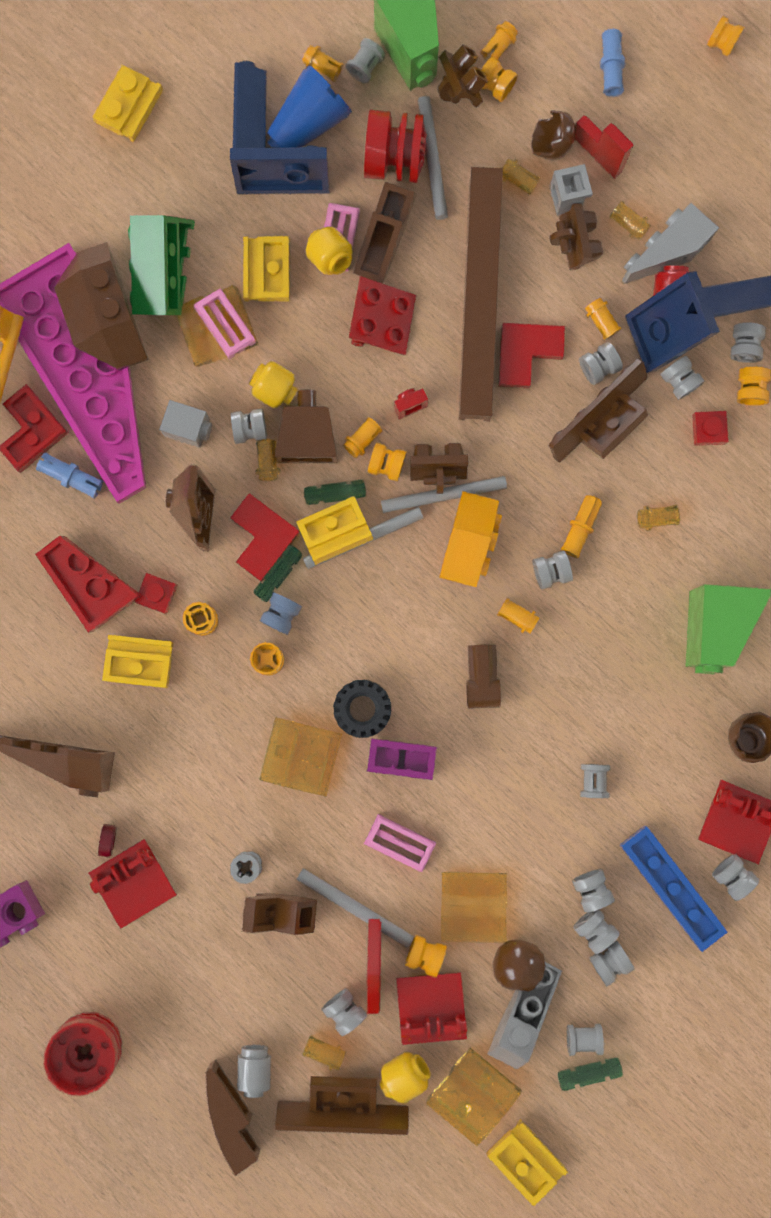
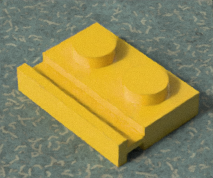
(127, 103)
(266, 268)
(334, 530)
(138, 661)
(527, 1162)

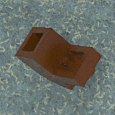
(279, 913)

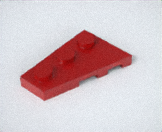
(85, 583)

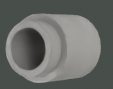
(254, 1070)

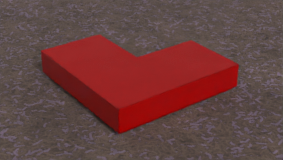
(608, 147)
(523, 343)
(38, 431)
(270, 534)
(374, 966)

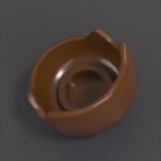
(554, 136)
(751, 737)
(518, 965)

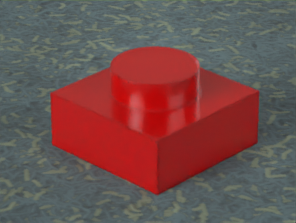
(410, 402)
(710, 428)
(156, 593)

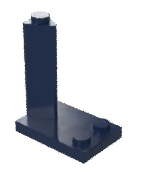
(268, 169)
(686, 314)

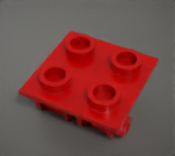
(382, 316)
(738, 822)
(132, 883)
(431, 1008)

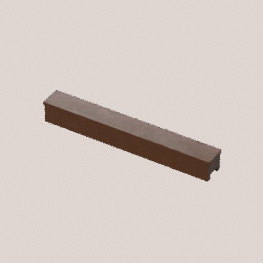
(480, 294)

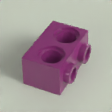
(401, 759)
(9, 921)

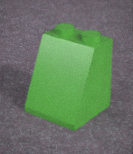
(410, 38)
(721, 624)

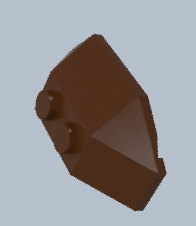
(99, 309)

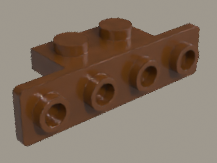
(607, 418)
(342, 1107)

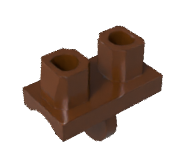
(459, 80)
(573, 236)
(438, 469)

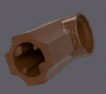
(483, 687)

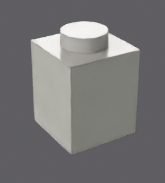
(186, 424)

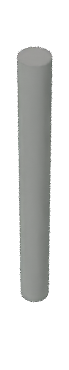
(433, 160)
(448, 493)
(381, 530)
(354, 907)

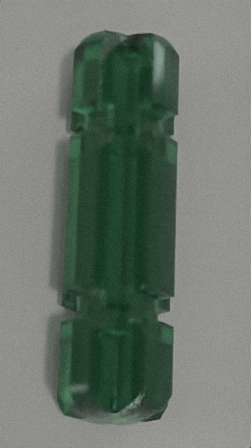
(334, 492)
(278, 573)
(590, 1074)

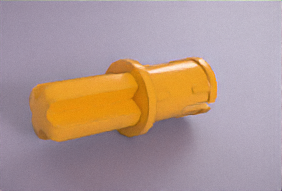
(581, 526)

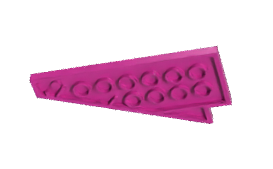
(87, 391)

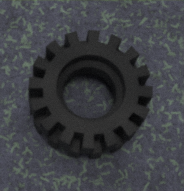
(344, 717)

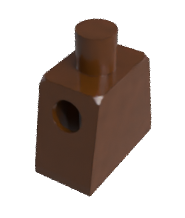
(306, 432)

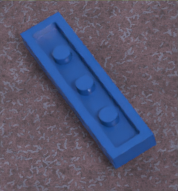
(673, 888)

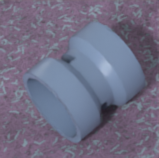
(282, 606)

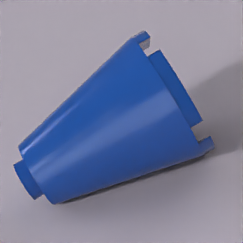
(307, 112)

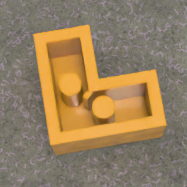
(471, 537)

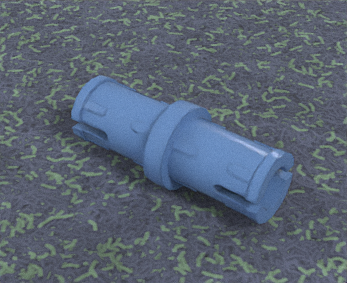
(612, 63)
(69, 475)

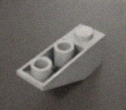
(679, 244)
(523, 1021)

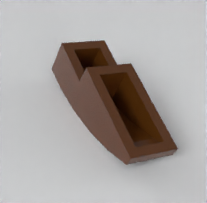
(384, 232)
(229, 1120)

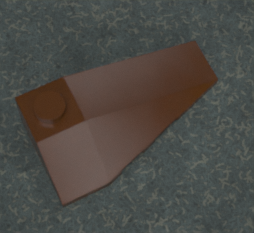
(193, 504)
(70, 765)

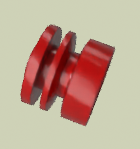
(394, 146)
(74, 1071)

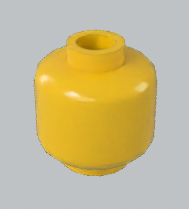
(329, 251)
(273, 384)
(404, 1077)

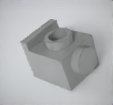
(569, 187)

